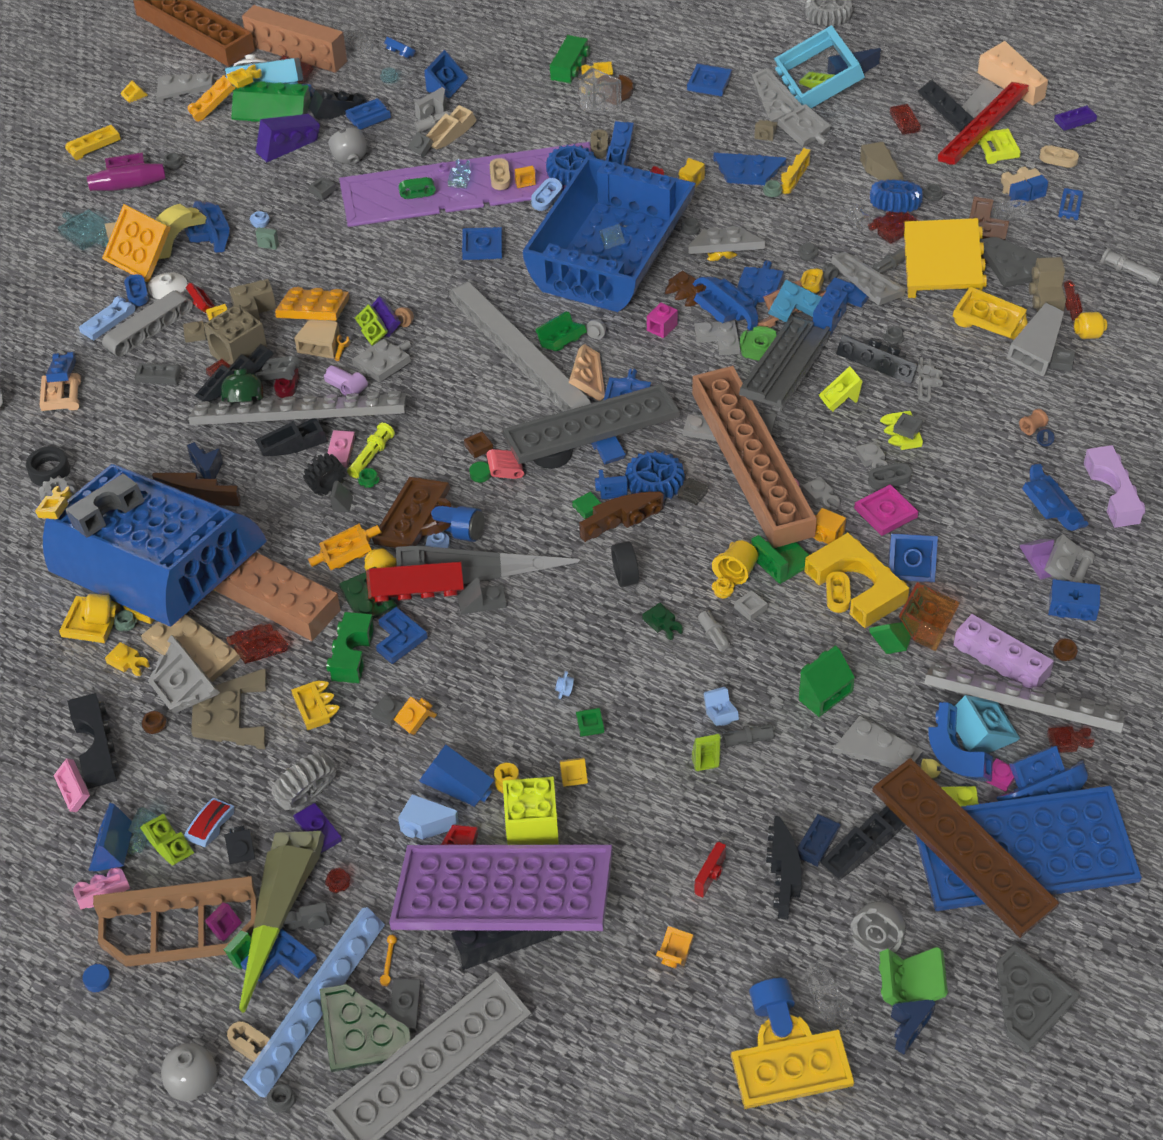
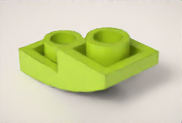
(371, 324)
(163, 838)

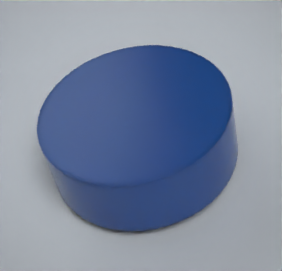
(96, 978)

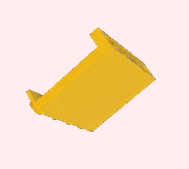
(944, 255)

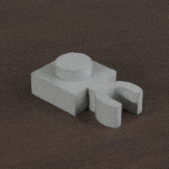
(871, 455)
(820, 491)

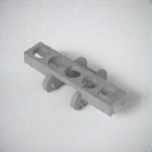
(934, 381)

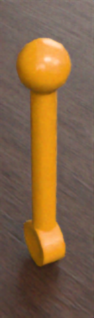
(385, 979)

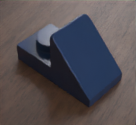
(206, 463)
(913, 1019)

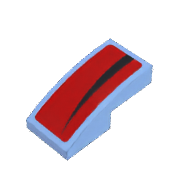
(208, 821)

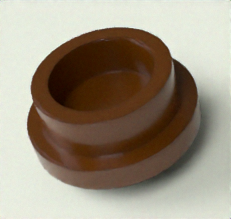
(1065, 650)
(153, 722)

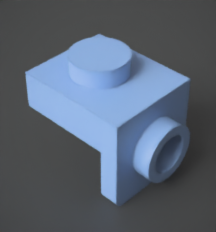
(719, 707)

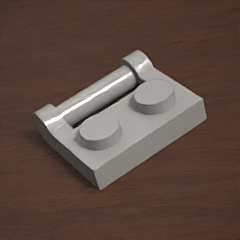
(1063, 558)

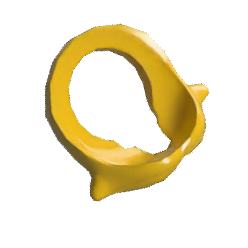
(717, 255)

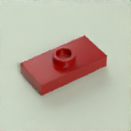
(200, 297)
(711, 869)

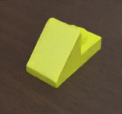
(844, 386)

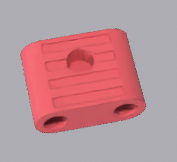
(504, 464)

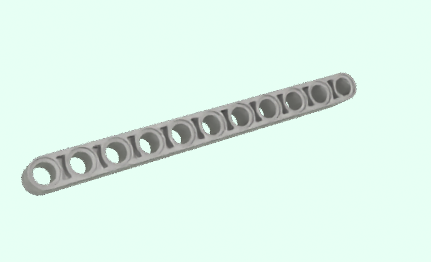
(517, 348)

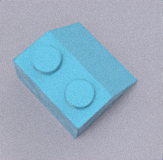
(983, 725)

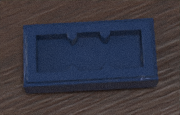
(818, 840)

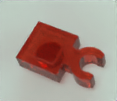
(1068, 740)

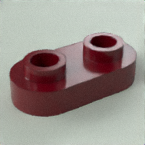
(286, 388)

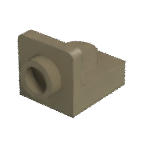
(765, 130)

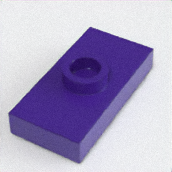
(1075, 118)
(387, 315)
(314, 820)

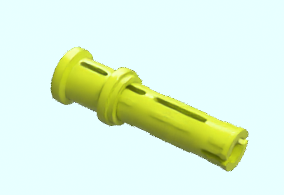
(375, 444)

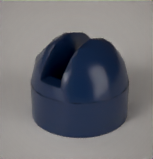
(1040, 437)

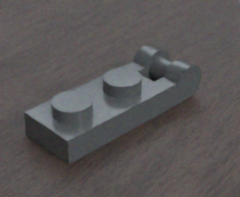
(278, 368)

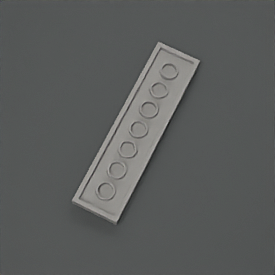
(1031, 699)
(428, 1062)

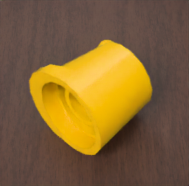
(735, 562)

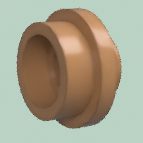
(405, 316)

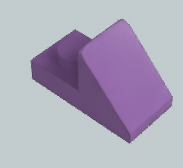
(1037, 554)

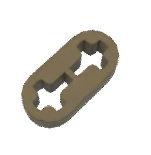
(603, 143)

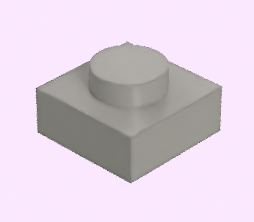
(751, 605)

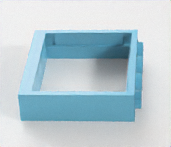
(807, 50)

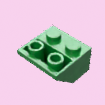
(825, 681)

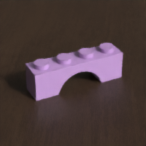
(1106, 466)

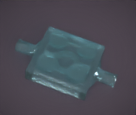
(84, 229)

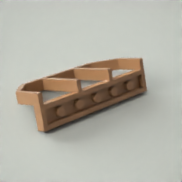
(173, 897)

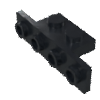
(878, 357)

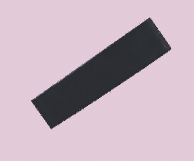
(212, 388)
(862, 842)

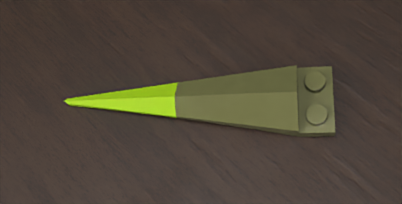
(283, 877)

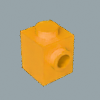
(829, 526)

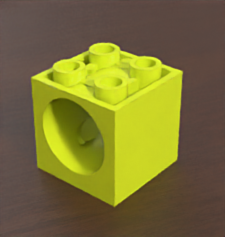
(530, 811)

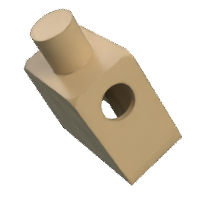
(318, 338)

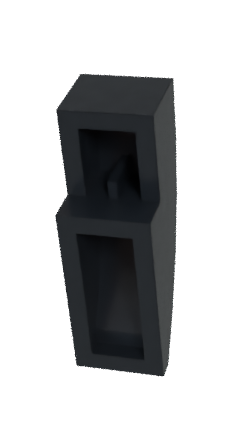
(292, 438)

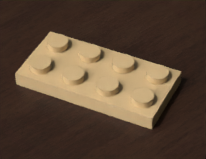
(205, 648)

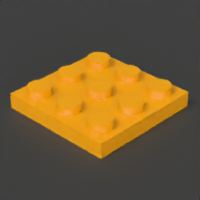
(136, 242)
(312, 304)

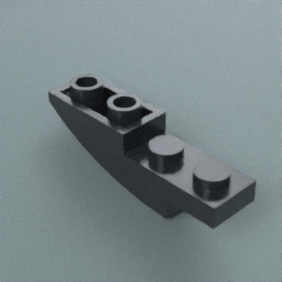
(786, 865)

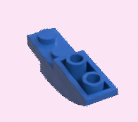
(620, 143)

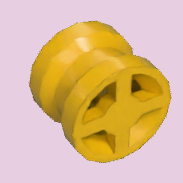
(503, 770)

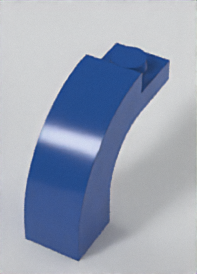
(943, 740)

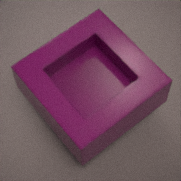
(223, 921)

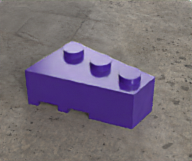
(285, 134)

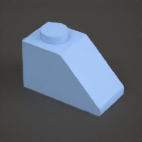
(426, 818)

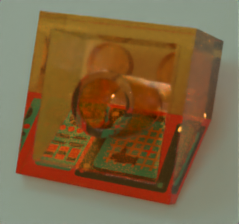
(927, 615)

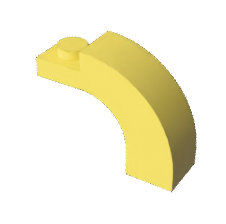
(178, 218)

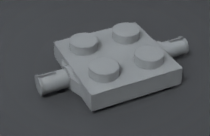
(804, 125)
(382, 359)

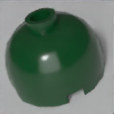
(241, 387)

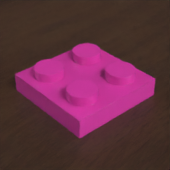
(886, 510)

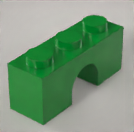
(352, 631)

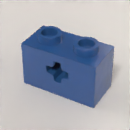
(830, 309)
(1074, 600)

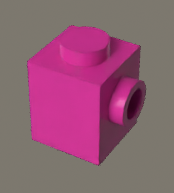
(662, 320)

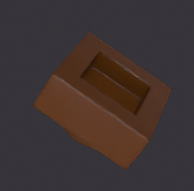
(478, 444)

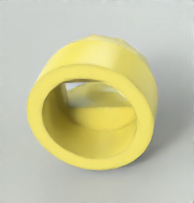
(930, 767)

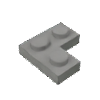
(723, 333)

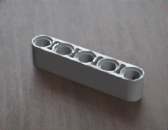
(147, 323)

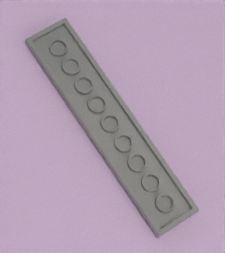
(292, 408)

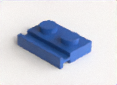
(368, 114)

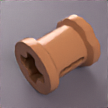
(1034, 421)

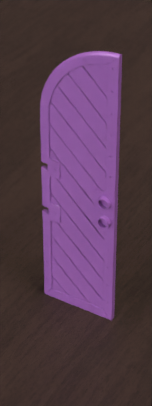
(377, 198)

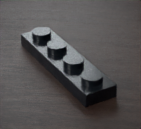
(945, 105)

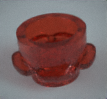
(335, 875)

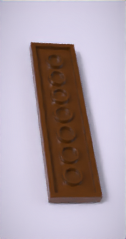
(966, 848)

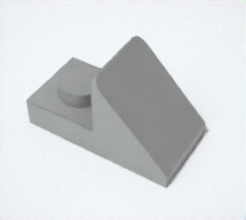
(431, 103)

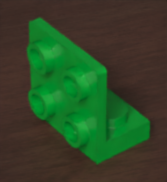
(780, 562)

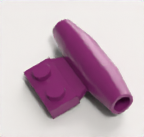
(125, 173)

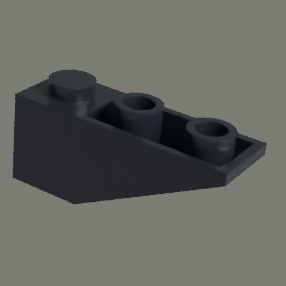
(332, 104)

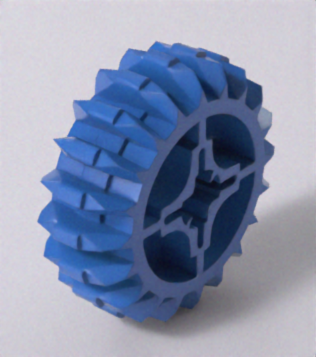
(565, 162)
(896, 195)
(655, 474)

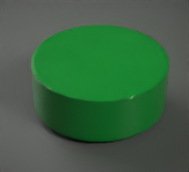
(480, 472)

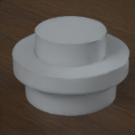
(596, 329)

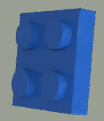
(709, 79)
(482, 243)

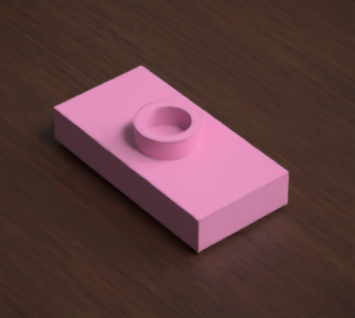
(341, 446)
(71, 785)

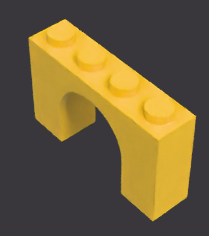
(849, 555)

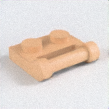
(53, 392)

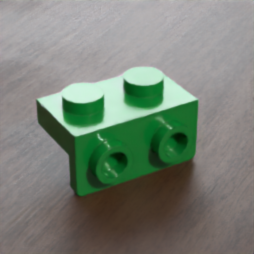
(559, 332)

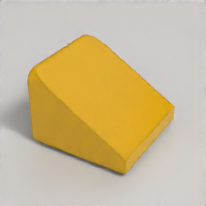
(133, 92)

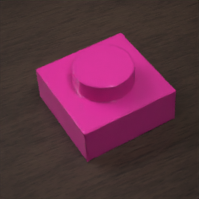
(1001, 775)

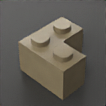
(1047, 283)
(254, 297)

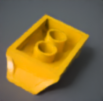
(990, 314)

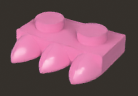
(98, 885)

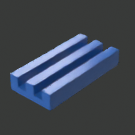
(1069, 213)

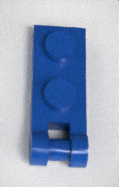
(61, 367)

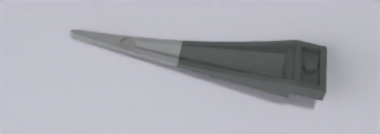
(478, 563)

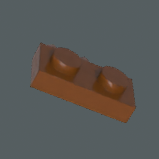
(684, 285)

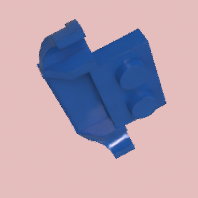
(215, 228)
(725, 301)
(1052, 500)
(1044, 775)

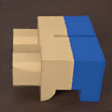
(1025, 184)

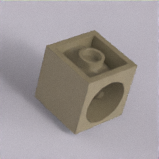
(234, 334)

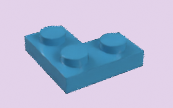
(792, 297)

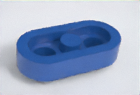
(393, 45)
(136, 290)

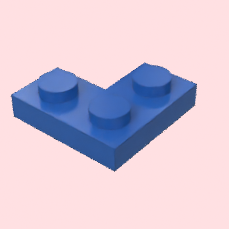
(403, 635)
(287, 953)

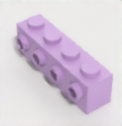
(1002, 652)

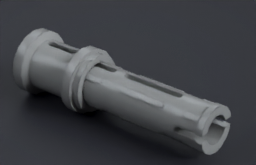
(1122, 263)

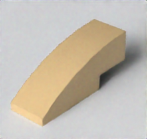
(451, 127)

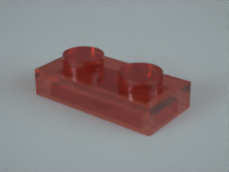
(905, 119)

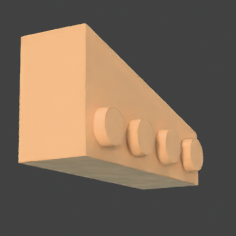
(1006, 65)

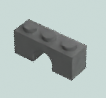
(119, 494)

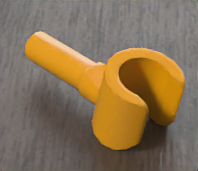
(341, 346)

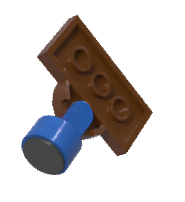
(425, 511)

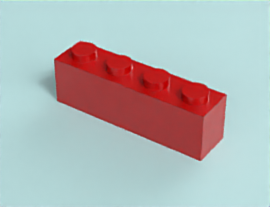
(414, 580)

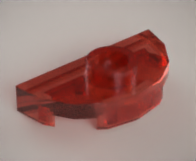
(1073, 300)

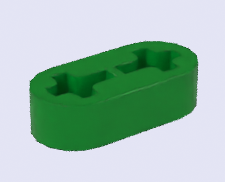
(416, 188)

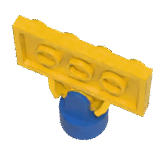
(787, 1056)

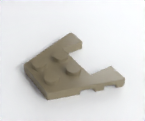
(221, 715)

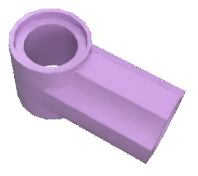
(345, 381)

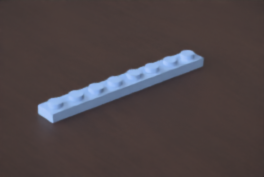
(308, 1008)

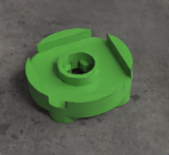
(750, 342)

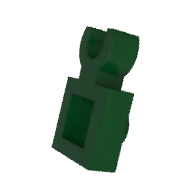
(662, 619)

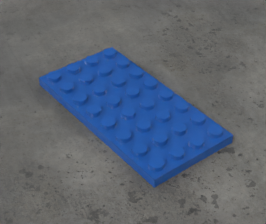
(1058, 838)

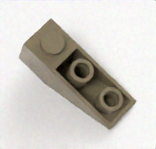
(878, 162)

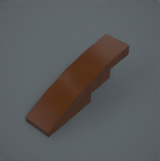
(203, 488)

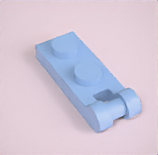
(107, 318)

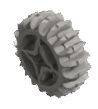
(828, 11)
(303, 781)

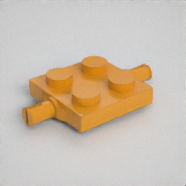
(345, 547)

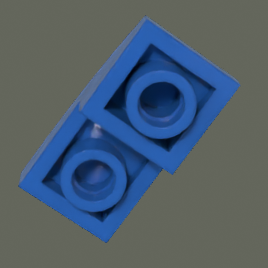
(609, 450)

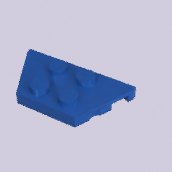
(748, 168)

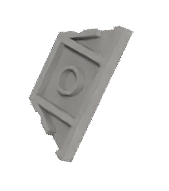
(725, 240)
(180, 679)

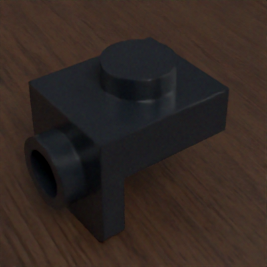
(239, 845)

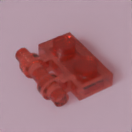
(891, 225)
(257, 643)

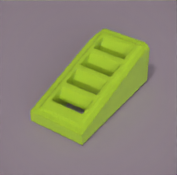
(817, 78)
(706, 752)

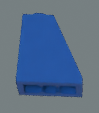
(457, 777)

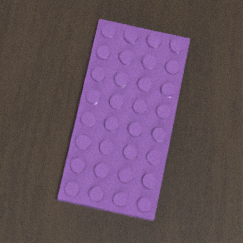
(503, 888)

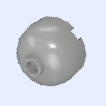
(348, 146)
(878, 924)
(188, 1071)

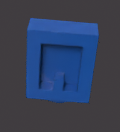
(611, 486)

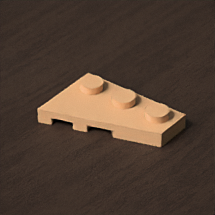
(588, 373)

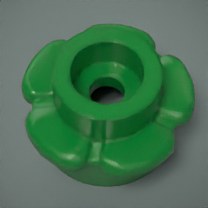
(368, 478)

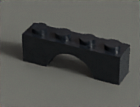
(97, 762)

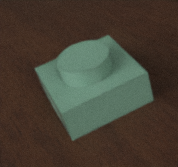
(267, 238)

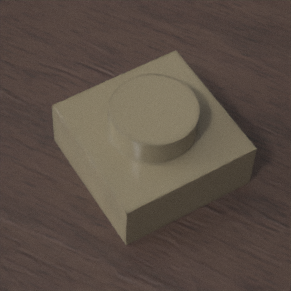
(194, 331)

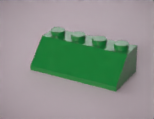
(269, 100)

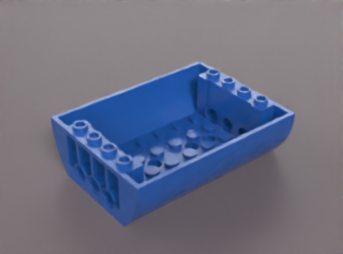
(567, 248)
(138, 556)

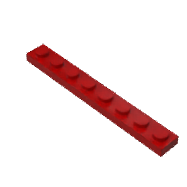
(982, 123)

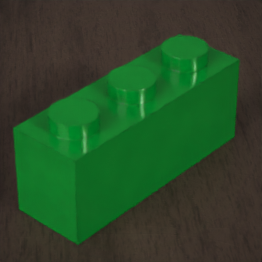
(569, 59)

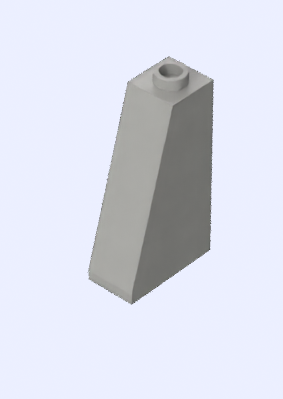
(1037, 340)

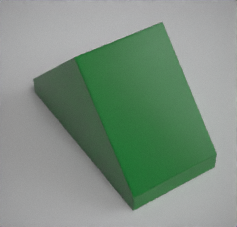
(891, 637)

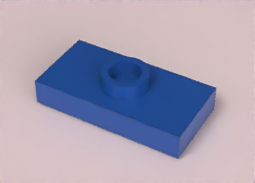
(855, 295)

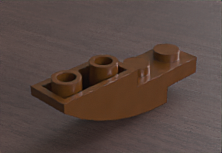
(625, 509)

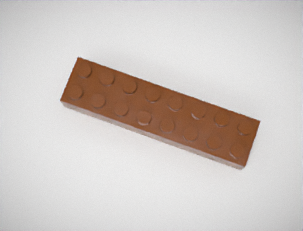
(198, 28)

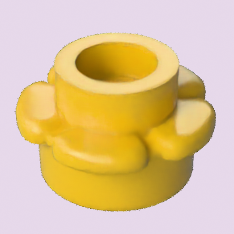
(723, 592)

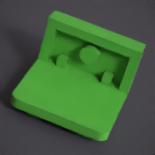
(913, 978)

